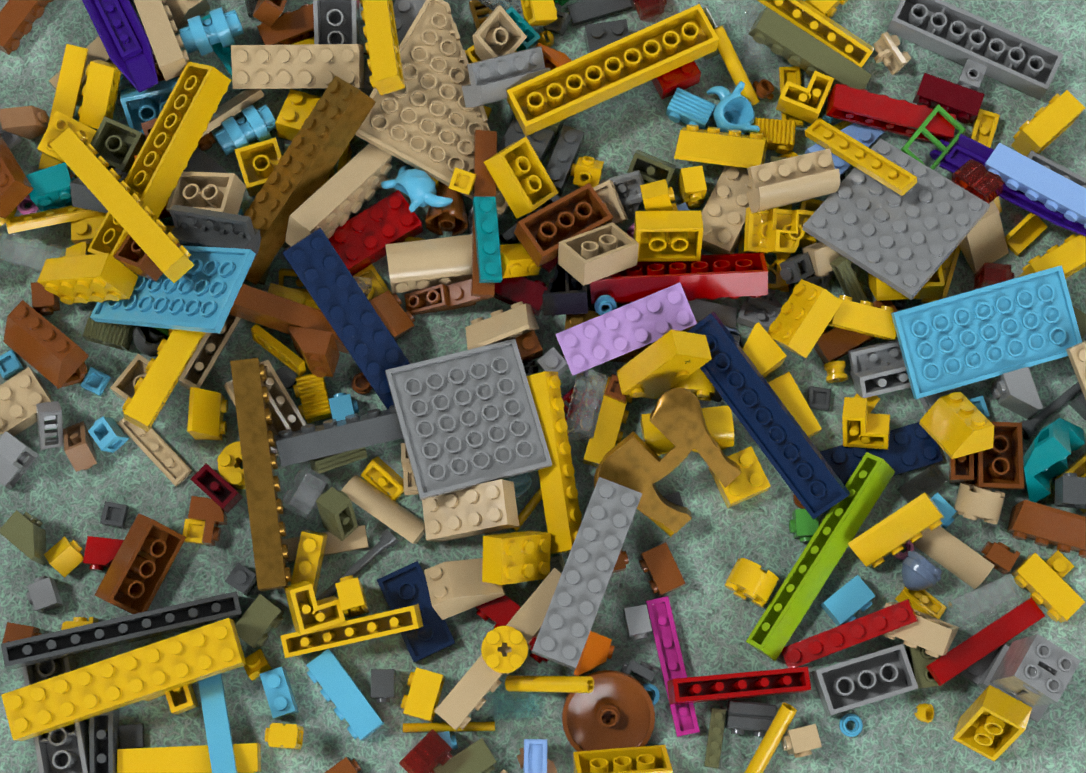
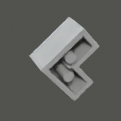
(14, 459)

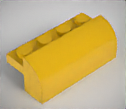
(718, 422)

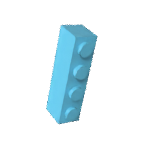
(345, 695)

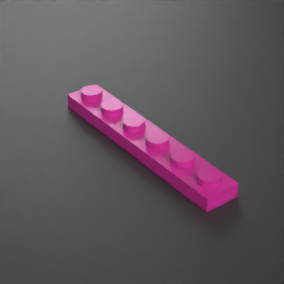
(671, 661)

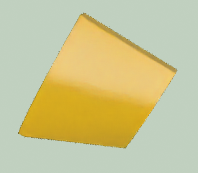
(774, 230)

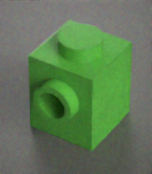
(803, 525)

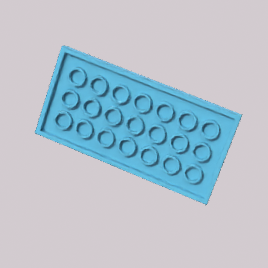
(193, 303)
(986, 332)

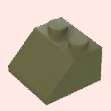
(27, 535)

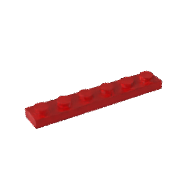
(849, 634)

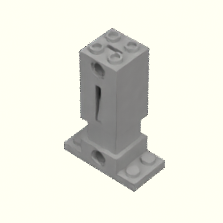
(1027, 671)

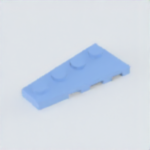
(861, 133)

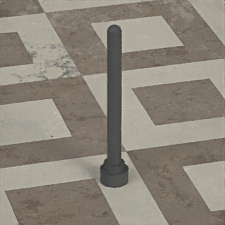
(1030, 426)
(386, 540)

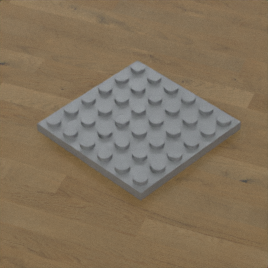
(893, 234)
(468, 418)

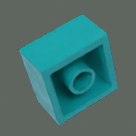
(51, 187)

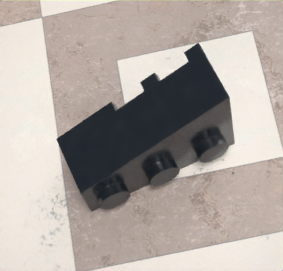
(564, 295)

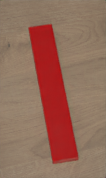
(985, 641)

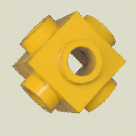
(587, 171)

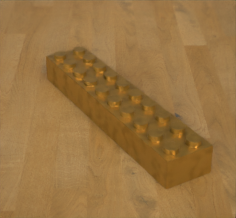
(305, 166)
(259, 474)

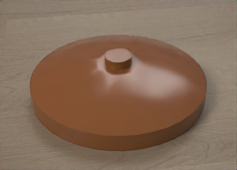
(610, 717)

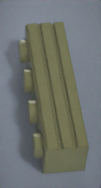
(847, 278)
(337, 460)
(715, 738)

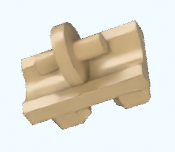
(890, 54)

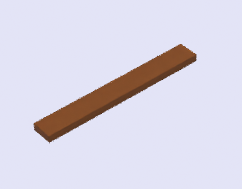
(484, 186)

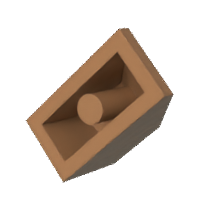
(24, 121)
(79, 447)

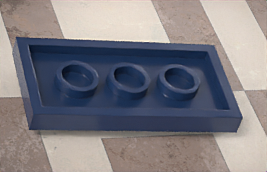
(409, 588)

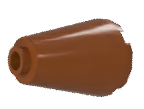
(450, 217)

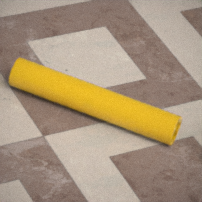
(734, 65)
(562, 684)
(771, 739)

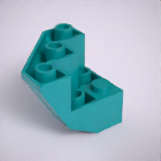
(1049, 456)

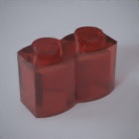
(978, 181)

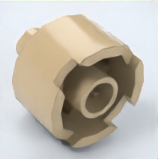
(979, 503)

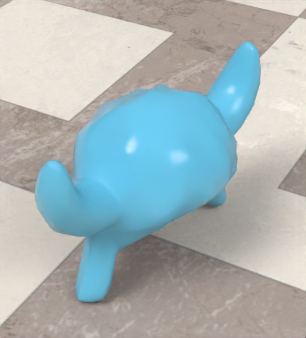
(733, 110)
(418, 187)

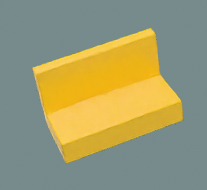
(1024, 233)

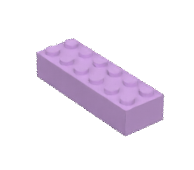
(625, 329)

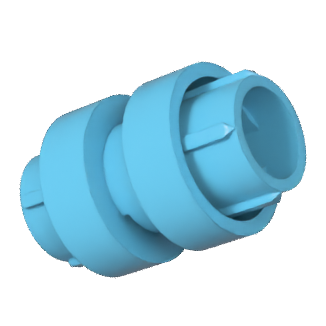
(204, 33)
(252, 126)

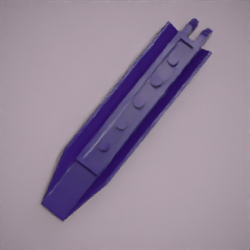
(124, 40)
(970, 149)

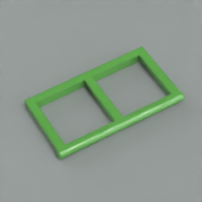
(935, 141)

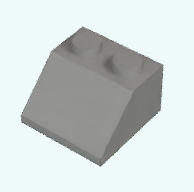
(1017, 393)

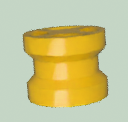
(835, 371)

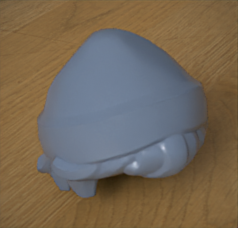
(919, 572)

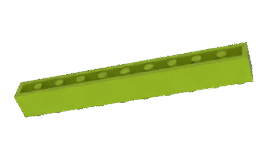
(820, 557)

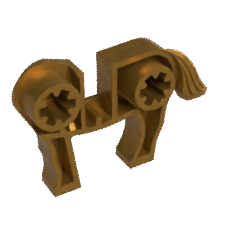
(639, 467)

